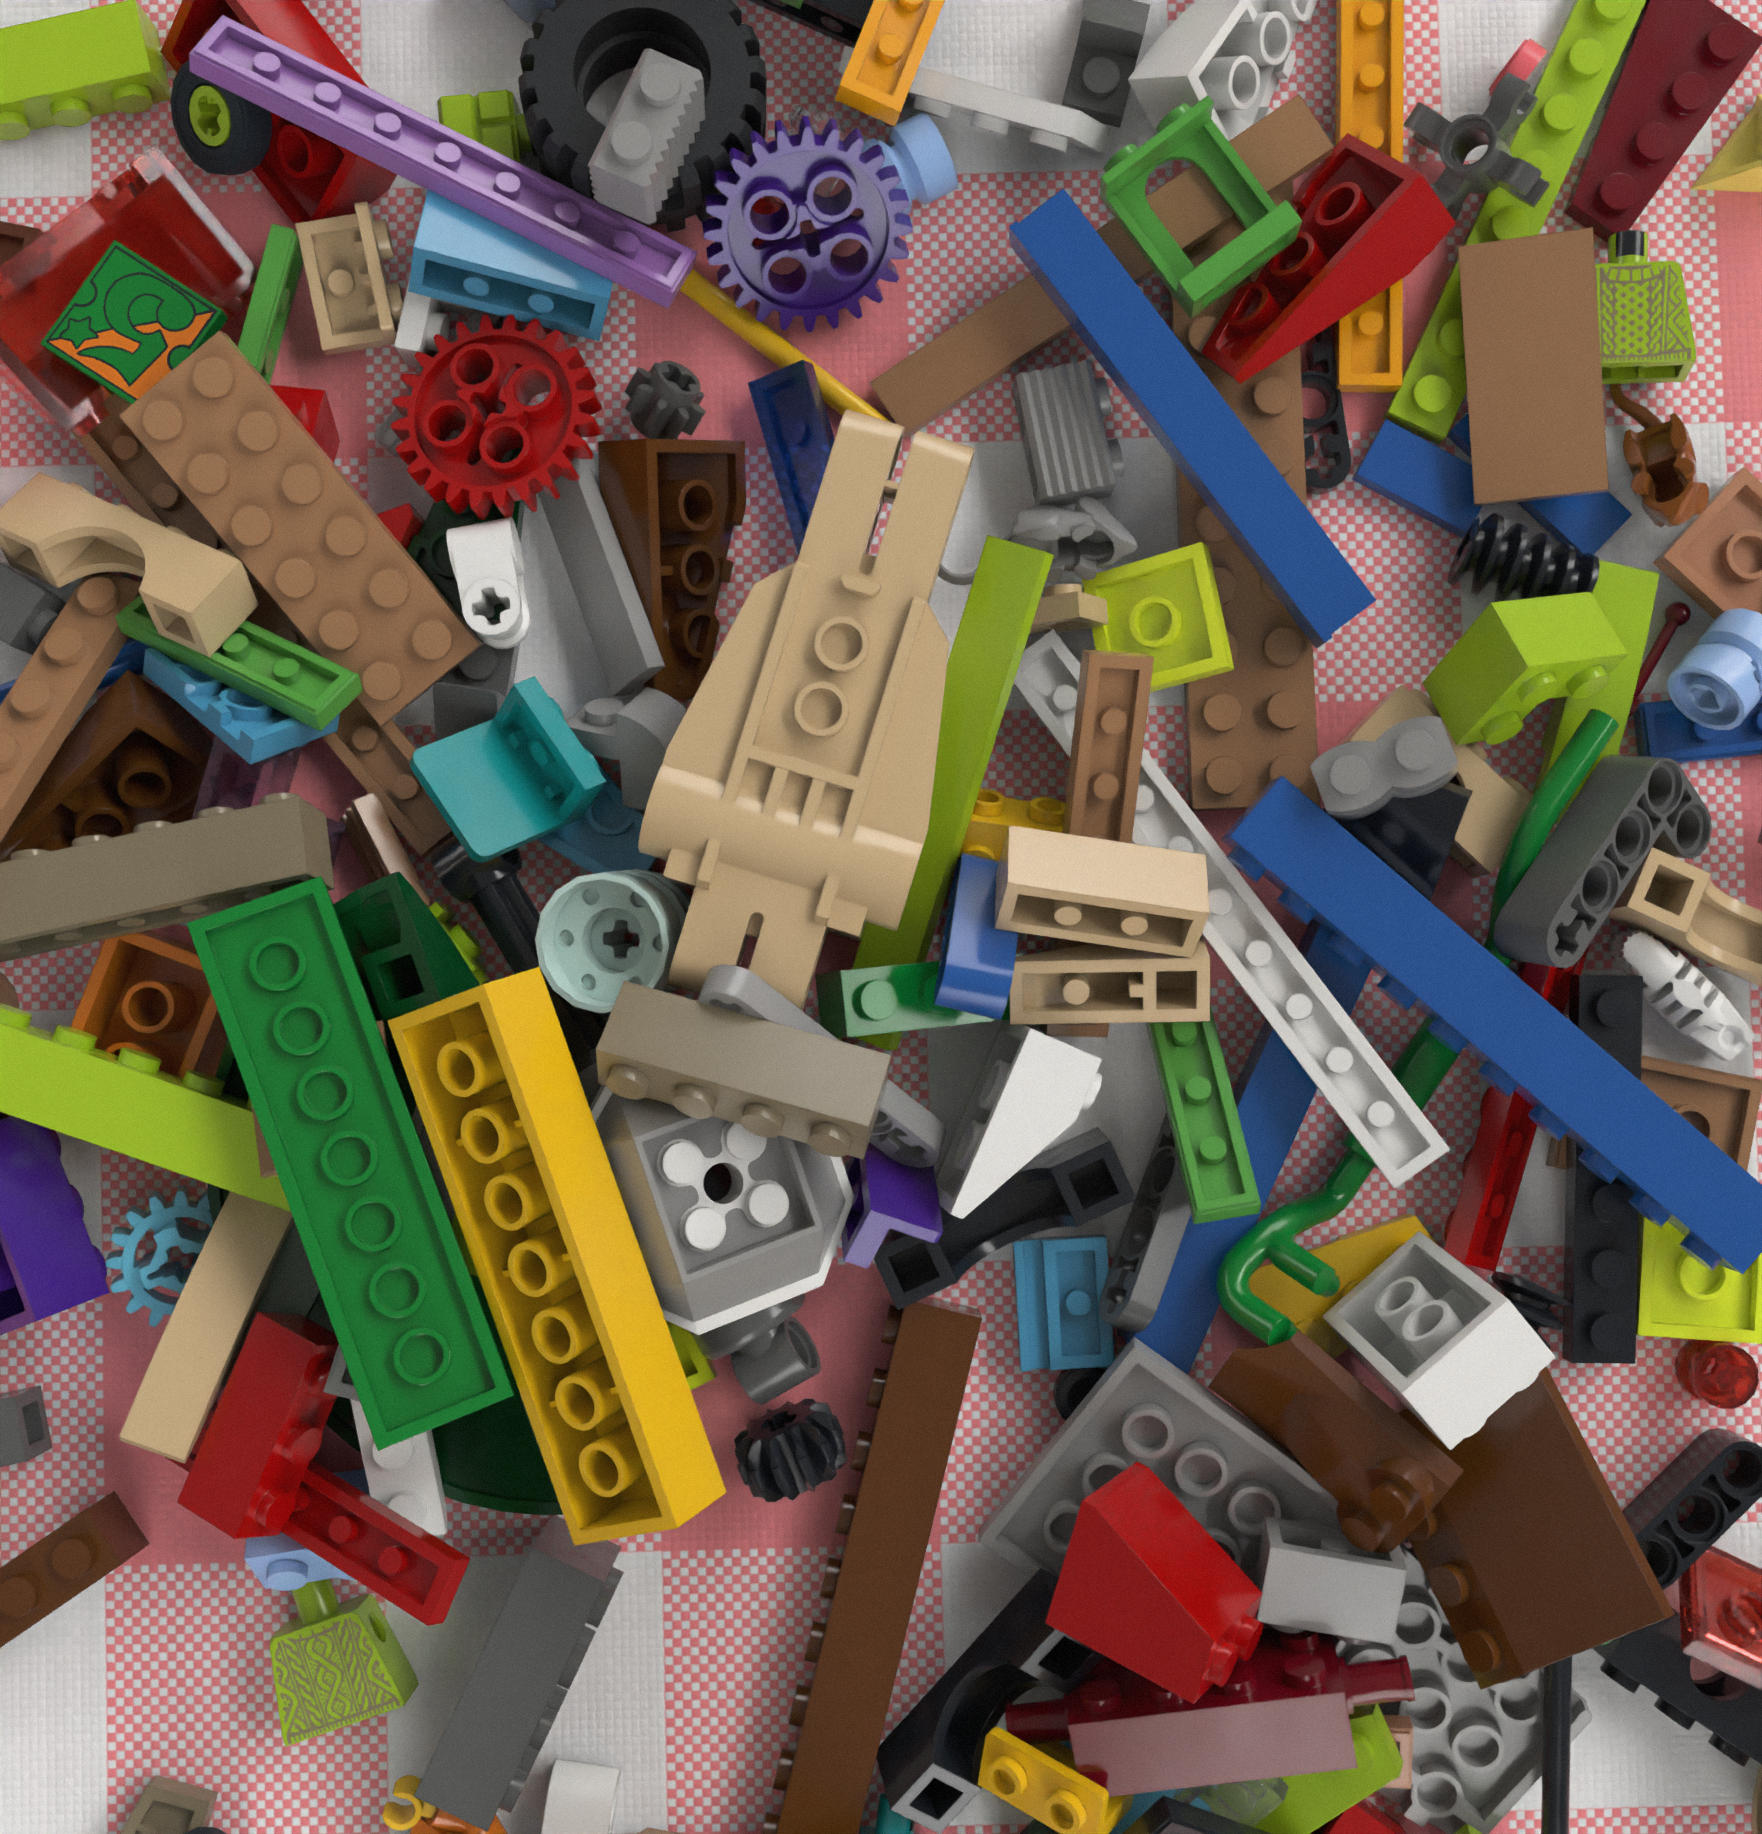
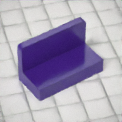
(885, 1199)

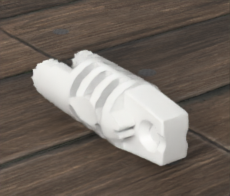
(1682, 994)

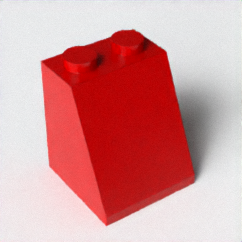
(1154, 1588)

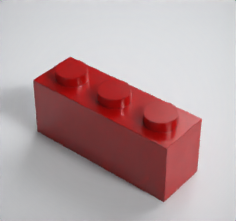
(264, 1428)

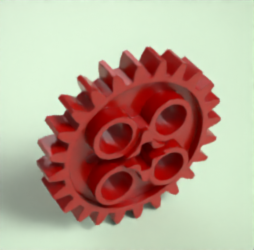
(496, 416)

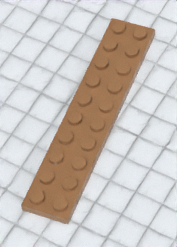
(1263, 714)

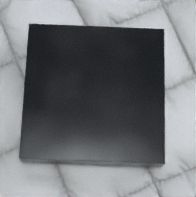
(1414, 834)

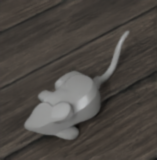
(1076, 538)

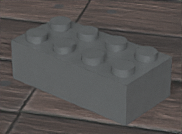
(515, 1681)

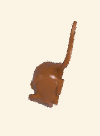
(1661, 465)

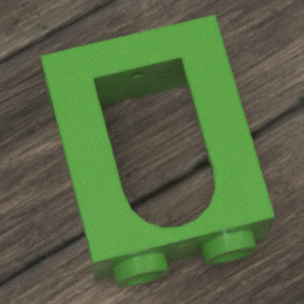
(1195, 138)

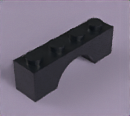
(1051, 1191)
(937, 1749)

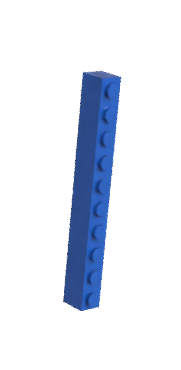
(1502, 1023)

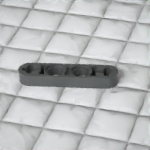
(1148, 1241)

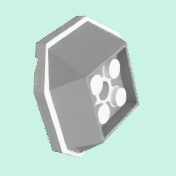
(729, 1254)

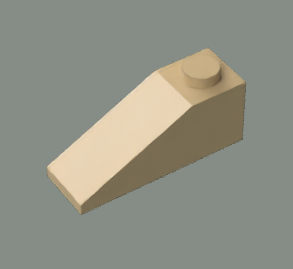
(1110, 986)

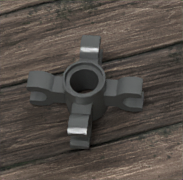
(1497, 167)

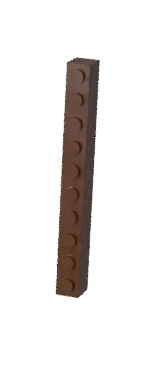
(878, 1569)

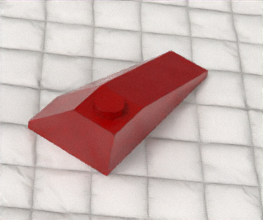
(1358, 235)

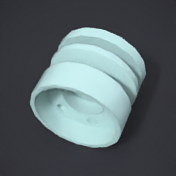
(584, 939)

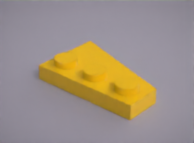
(1353, 1259)

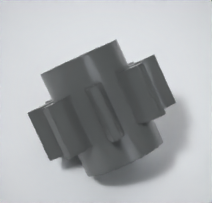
(665, 401)

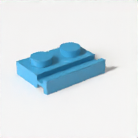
(1059, 1302)

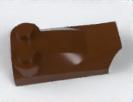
(1342, 1436)

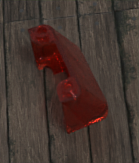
(152, 216)

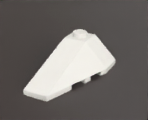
(1221, 51)

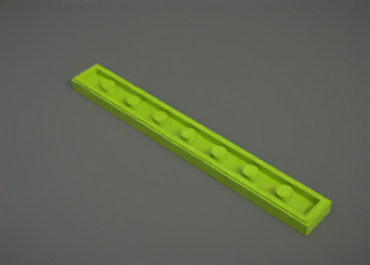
(974, 702)

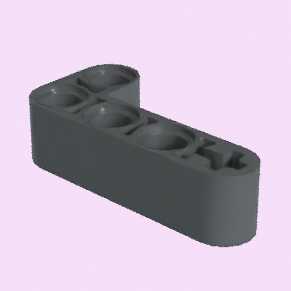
(1595, 853)

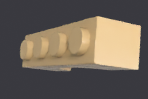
(187, 587)
(1692, 914)

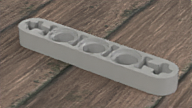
(902, 1127)

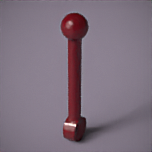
(1675, 615)

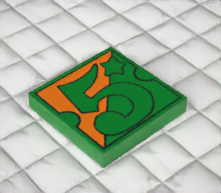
(131, 325)

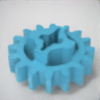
(153, 1268)

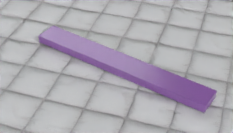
(442, 160)

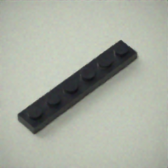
(1598, 1217)

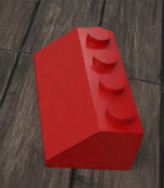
(301, 169)

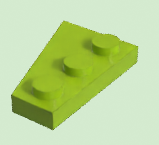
(1324, 1795)

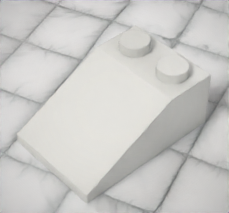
(1017, 1107)

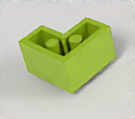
(1519, 658)

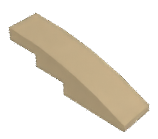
(206, 1328)

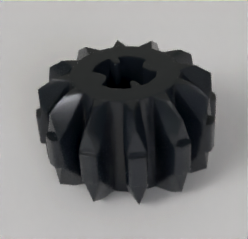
(790, 1450)

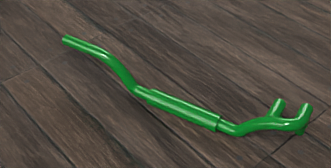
(1417, 1069)

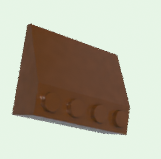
(1532, 1543)

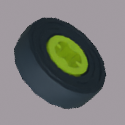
(217, 126)

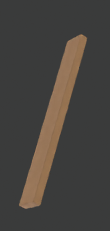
(1025, 316)

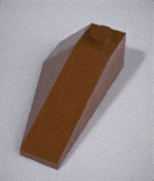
(675, 524)
(120, 766)

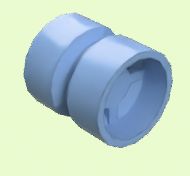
(920, 159)
(1723, 673)

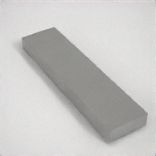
(602, 582)

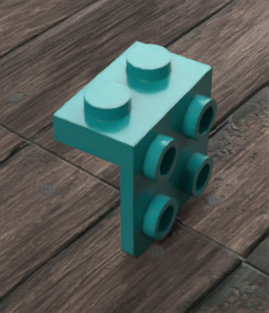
(510, 775)

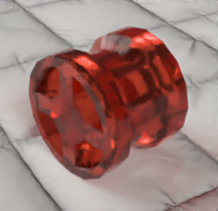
(1730, 1379)

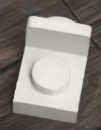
(420, 322)

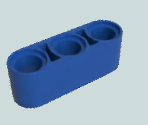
(974, 956)

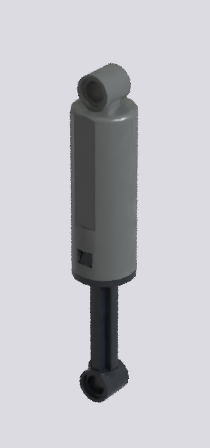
(766, 1348)

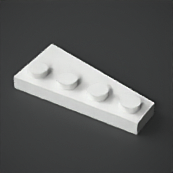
(997, 109)

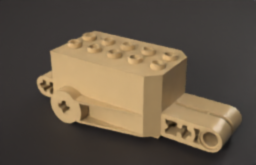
(817, 729)

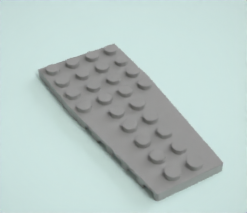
(1469, 1744)

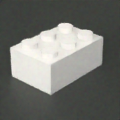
(1439, 1338)

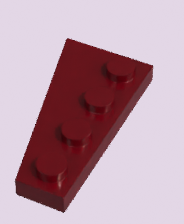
(1668, 87)

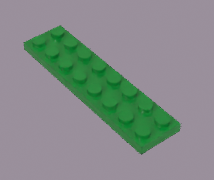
(350, 1162)

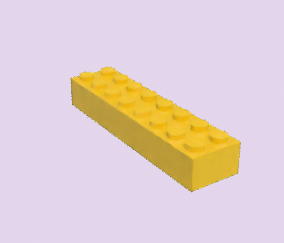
(558, 1259)

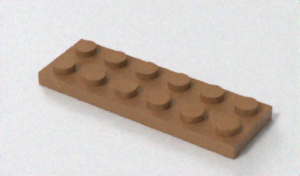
(300, 526)

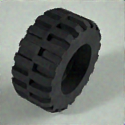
(598, 38)

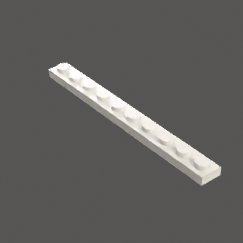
(1256, 948)

